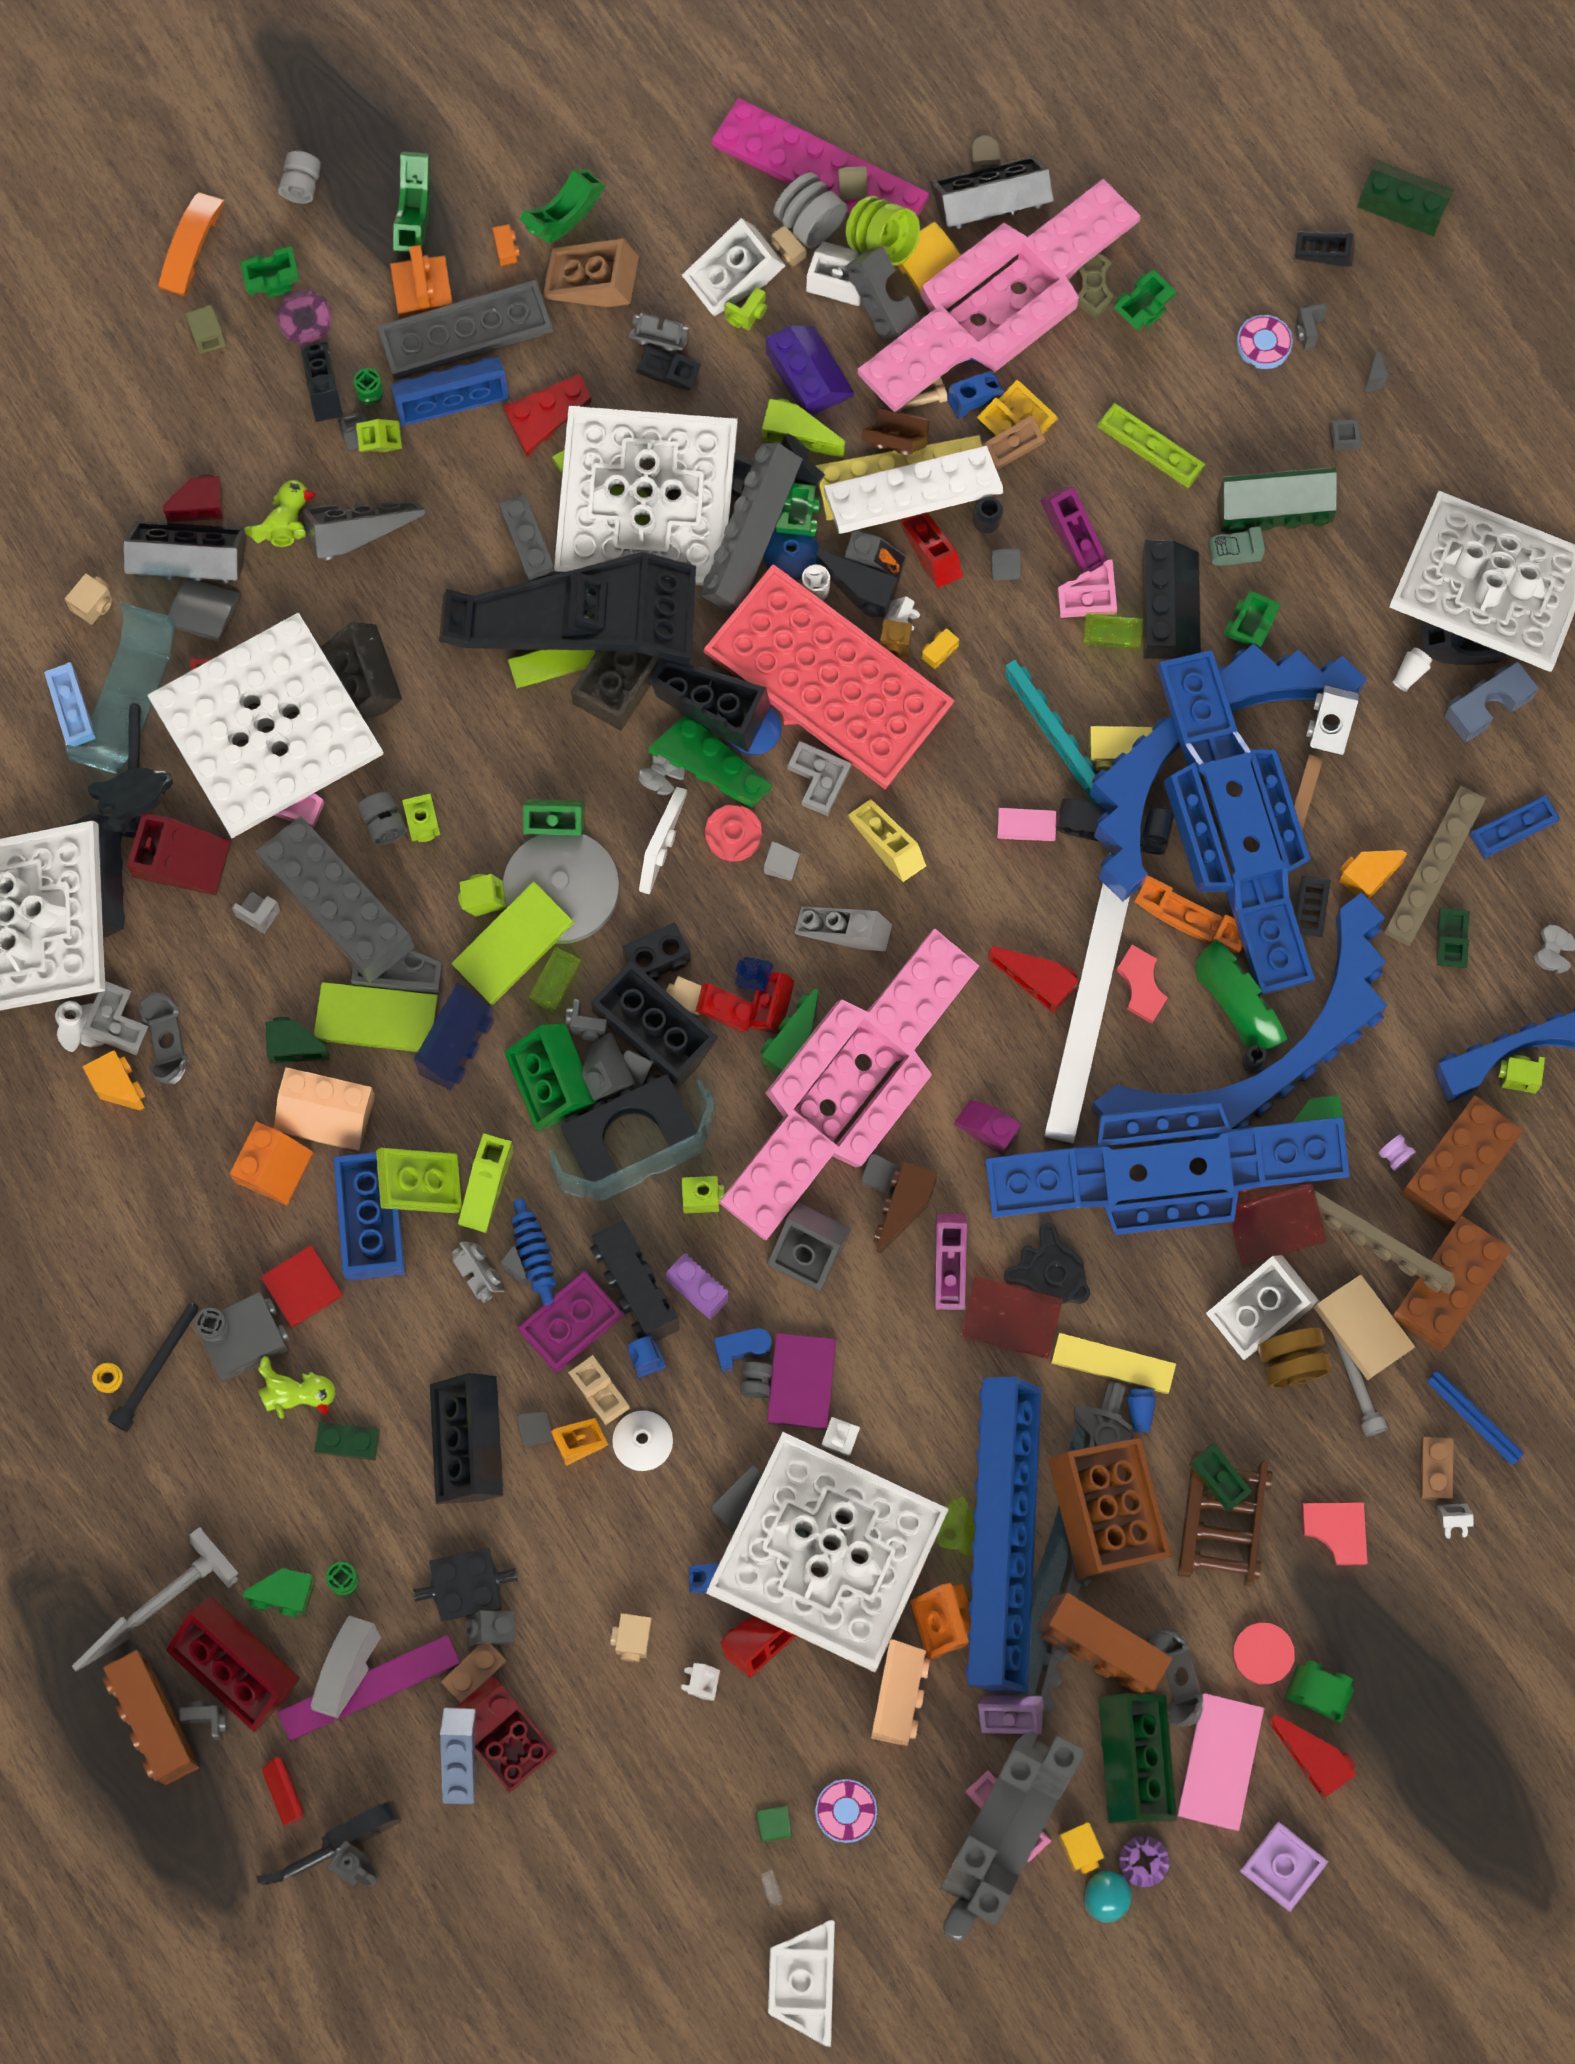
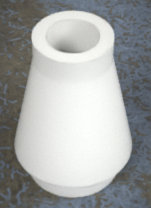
(1412, 668)

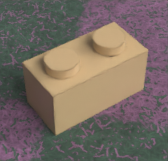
(788, 245)

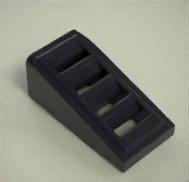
(1334, 258)
(1317, 883)

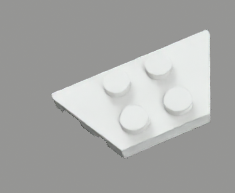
(804, 1982)

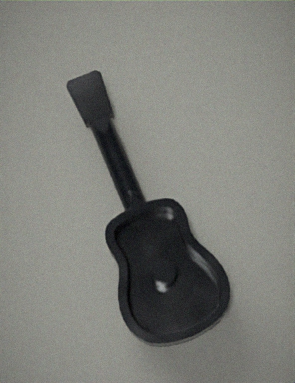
(353, 1831)

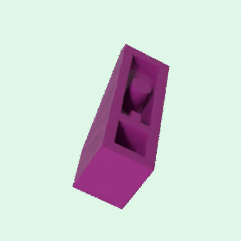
(1074, 528)
(950, 1260)

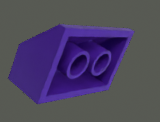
(807, 368)

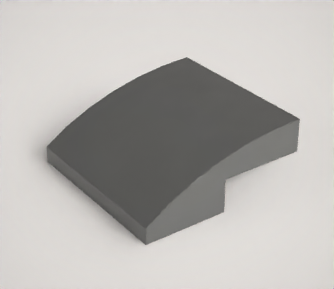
(203, 609)

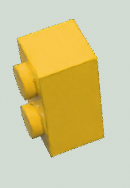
(940, 648)

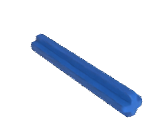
(1475, 1417)

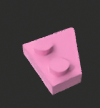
(1089, 593)

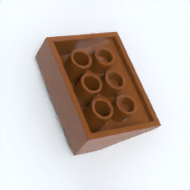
(1109, 1507)

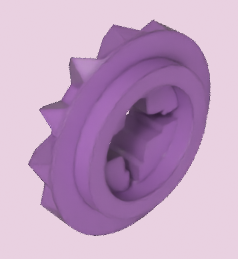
(1138, 1875)

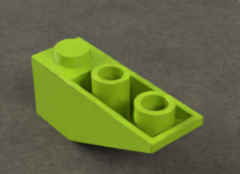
(485, 1182)

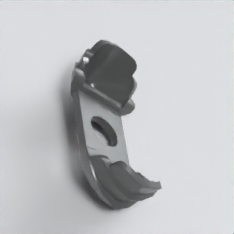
(162, 1016)
(1187, 1698)

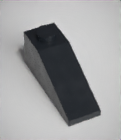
(862, 585)

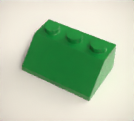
(549, 1075)

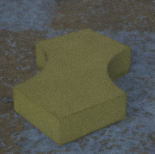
(1095, 295)

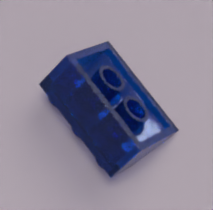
(454, 1038)

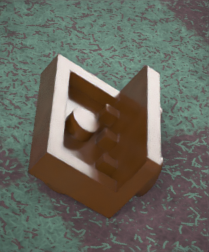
(898, 431)

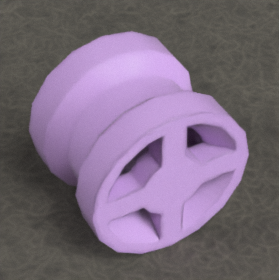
(1397, 1152)

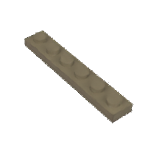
(1434, 866)
(1384, 1245)

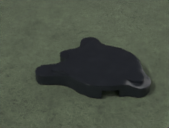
(130, 794)
(1051, 1269)

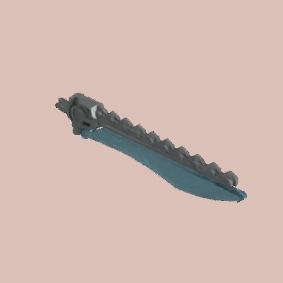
(1102, 1428)

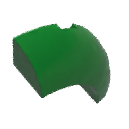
(1239, 997)

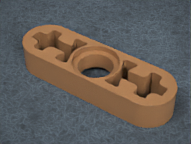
(1307, 787)

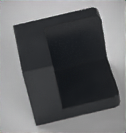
(742, 468)

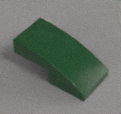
(1452, 938)

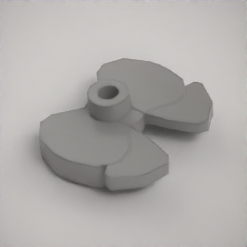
(654, 778)
(1554, 940)

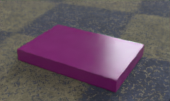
(571, 1322)
(801, 1381)

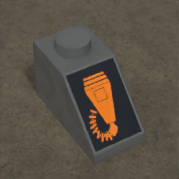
(875, 554)

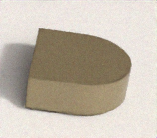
(985, 151)

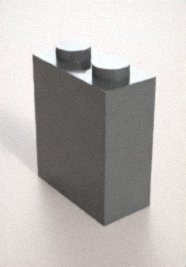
(250, 1337)

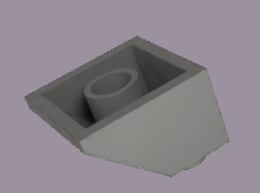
(809, 1246)

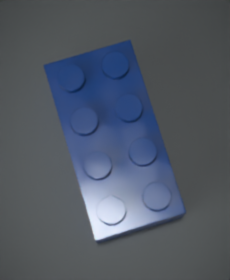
(368, 1234)

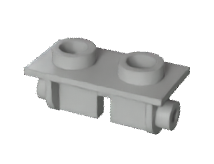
(470, 1259)

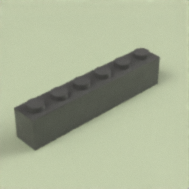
(751, 526)

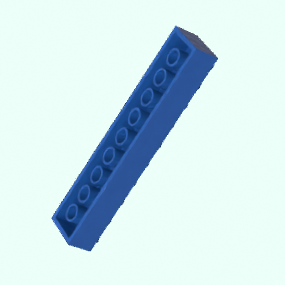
(1004, 1536)

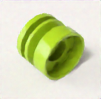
(884, 224)

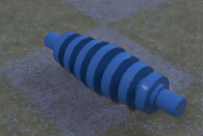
(533, 1251)

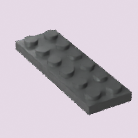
(465, 329)

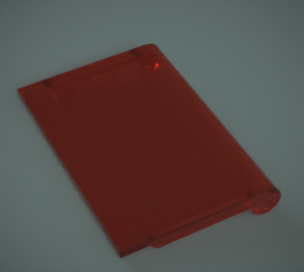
(1277, 1224)
(1011, 1317)

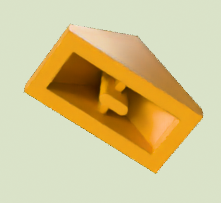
(579, 1440)

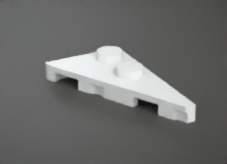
(662, 838)

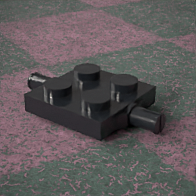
(465, 1584)

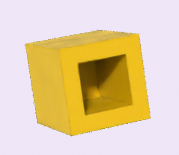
(1081, 1848)

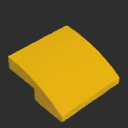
(930, 256)
(1013, 408)

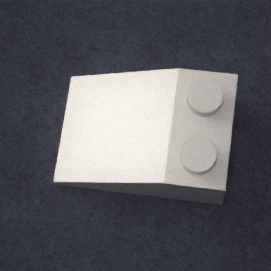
(733, 267)
(1262, 1306)

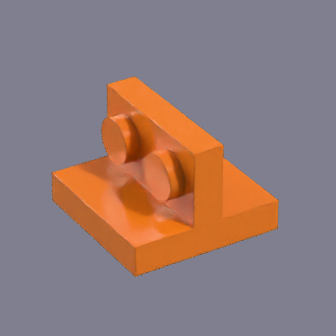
(420, 284)
(942, 1619)

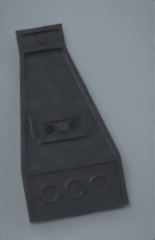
(632, 606)

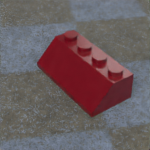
(232, 1663)

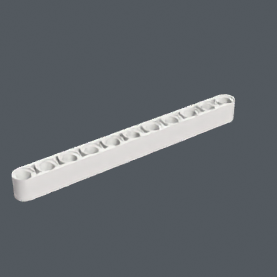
(1086, 1017)

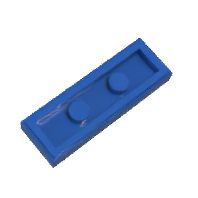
(1514, 826)

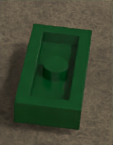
(347, 1441)
(1220, 1477)

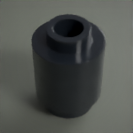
(987, 515)

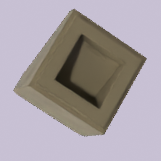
(852, 183)

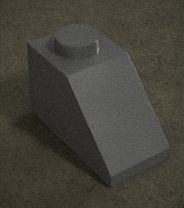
(606, 1069)

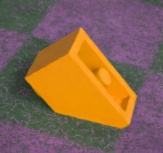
(1370, 870)

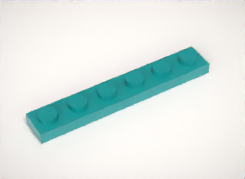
(1051, 726)

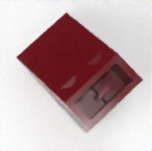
(177, 855)
(505, 1735)

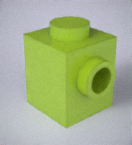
(482, 894)
(701, 1194)

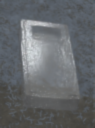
(771, 1889)

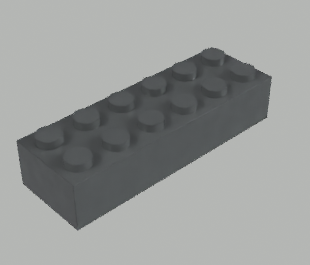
(335, 899)

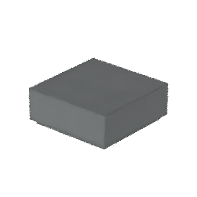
(1345, 434)

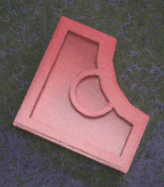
(1340, 1528)

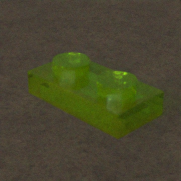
(1113, 631)
(555, 979)

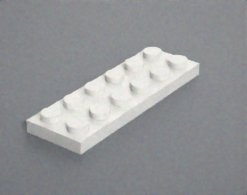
(913, 489)

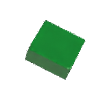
(774, 1824)

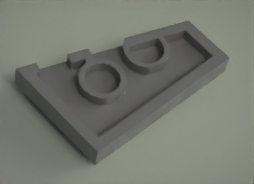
(410, 973)

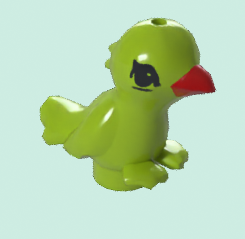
(282, 523)
(287, 1393)

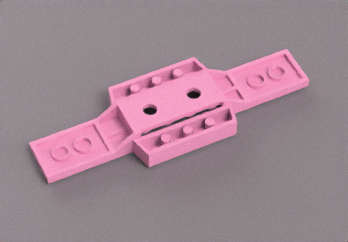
(1012, 319)
(883, 1033)

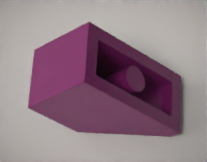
(989, 1126)

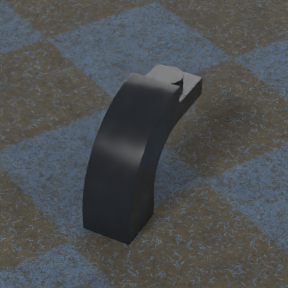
(1455, 649)

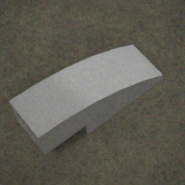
(345, 1666)

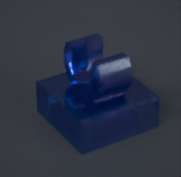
(753, 973)

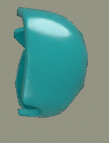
(1107, 1896)

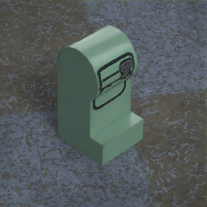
(1237, 547)

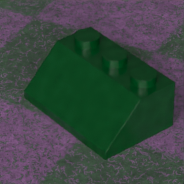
(1405, 198)

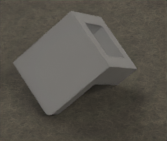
(257, 911)

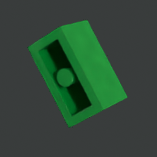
(554, 817)

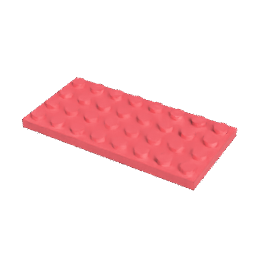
(829, 676)

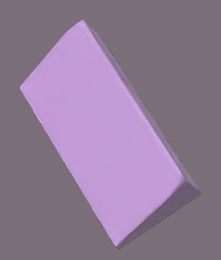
(1011, 1714)

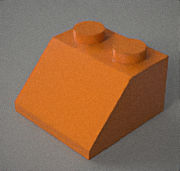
(271, 1163)

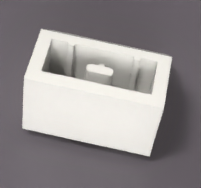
(828, 275)

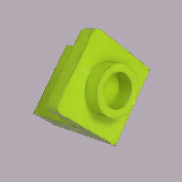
(753, 309)

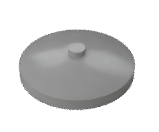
(573, 874)

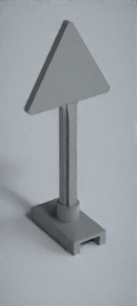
(210, 1560)

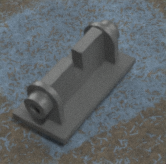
(647, 332)
(353, 1865)

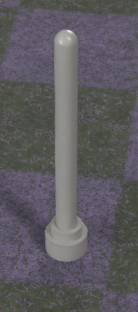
(1372, 1422)

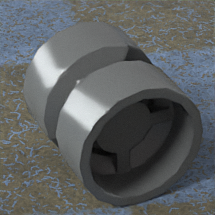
(383, 821)

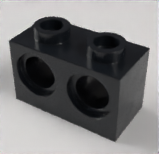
(653, 946)

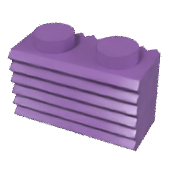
(697, 1286)

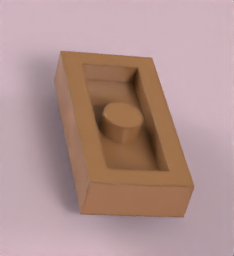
(1015, 442)
(1437, 1468)
(474, 1671)

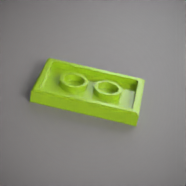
(418, 1180)

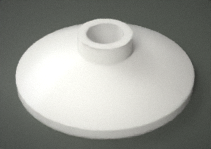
(647, 1455)

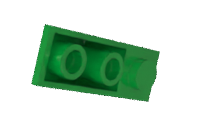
(792, 1034)

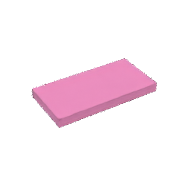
(1220, 1762)

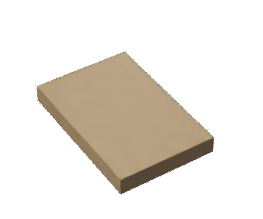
(1364, 1327)

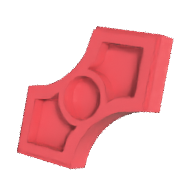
(1138, 972)

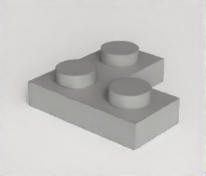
(826, 773)
(107, 1023)

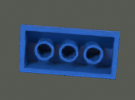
(450, 391)

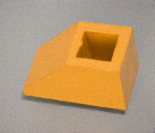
(112, 1082)

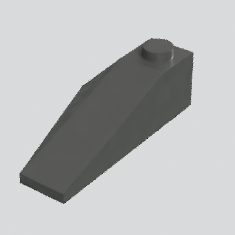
(342, 530)

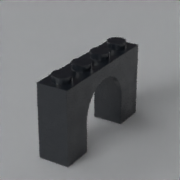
(653, 1100)

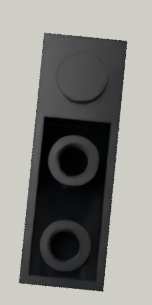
(321, 381)

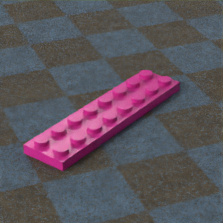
(791, 152)

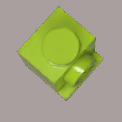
(379, 435)
(420, 807)
(1521, 1073)

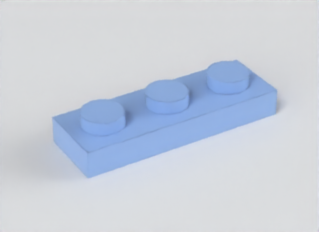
(70, 705)

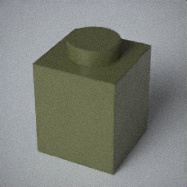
(205, 329)

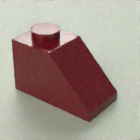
(196, 500)

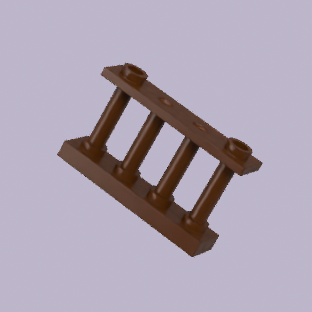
(1195, 1529)

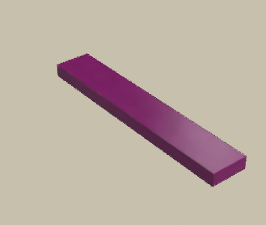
(376, 1686)

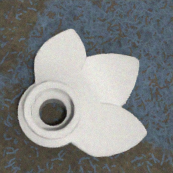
(70, 1029)

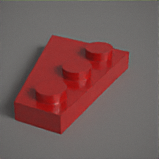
(542, 412)

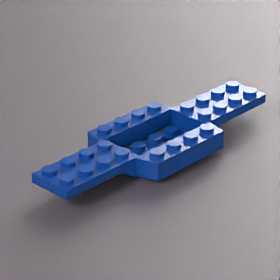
(1262, 811)
(1101, 1176)

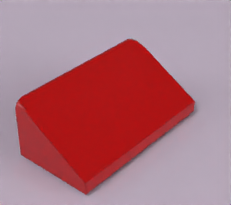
(772, 1005)
(283, 1791)

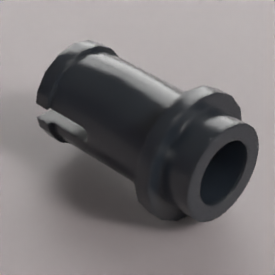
(1248, 1058)

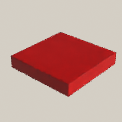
(301, 1286)

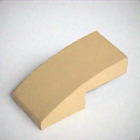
(599, 1390)

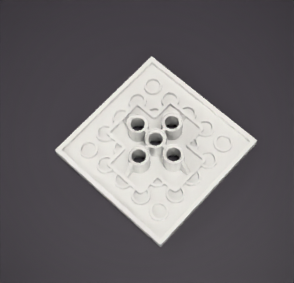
(607, 451)
(1491, 581)
(285, 675)
(50, 916)
(854, 1604)

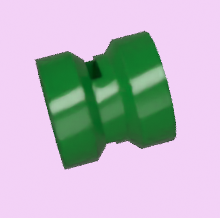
(369, 393)
(346, 1582)

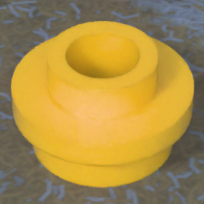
(101, 1371)

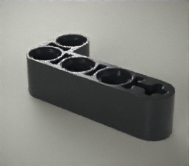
(1080, 819)

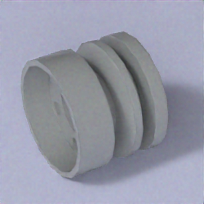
(810, 210)

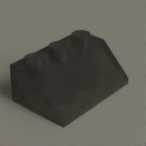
(363, 668)

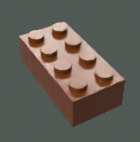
(1461, 1162)
(1473, 1260)
(1103, 1643)
(151, 1718)

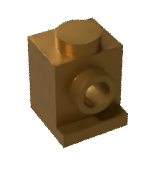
(896, 638)

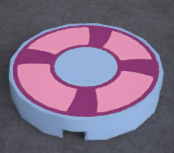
(1264, 341)
(846, 1811)

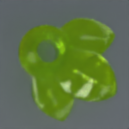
(961, 1521)

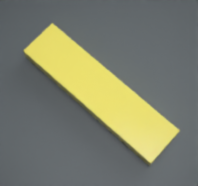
(1113, 1363)

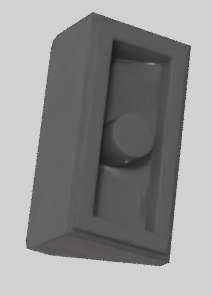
(734, 1501)

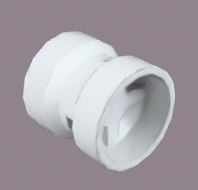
(817, 577)

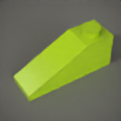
(785, 418)

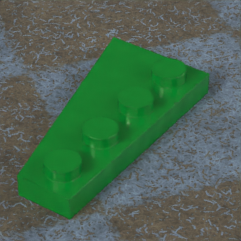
(700, 752)

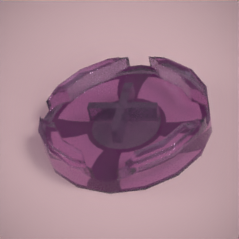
(304, 317)

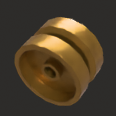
(1295, 1358)

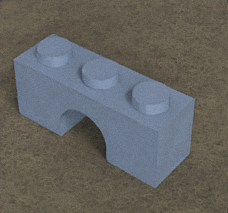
(1510, 687)
(458, 1756)

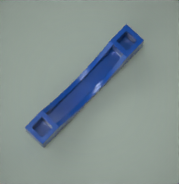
(1464, 1073)

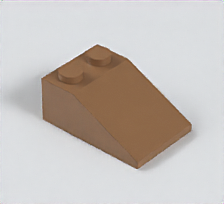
(592, 273)

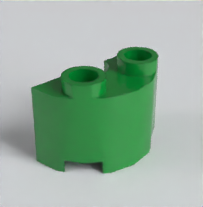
(270, 274)
(1146, 302)
(799, 510)
(1253, 620)
(1320, 1691)

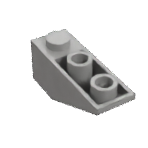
(845, 927)

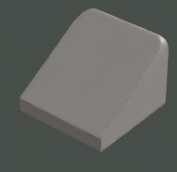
(781, 862)

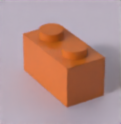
(504, 244)

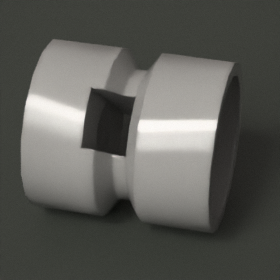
(299, 177)

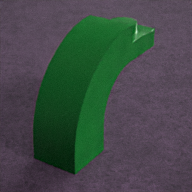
(414, 202)
(566, 209)

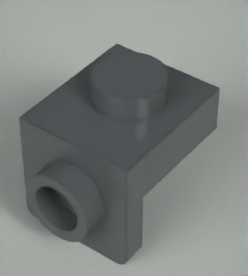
(1306, 328)
(587, 1027)
(490, 1628)
(199, 1713)

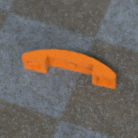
(188, 241)
(1188, 916)

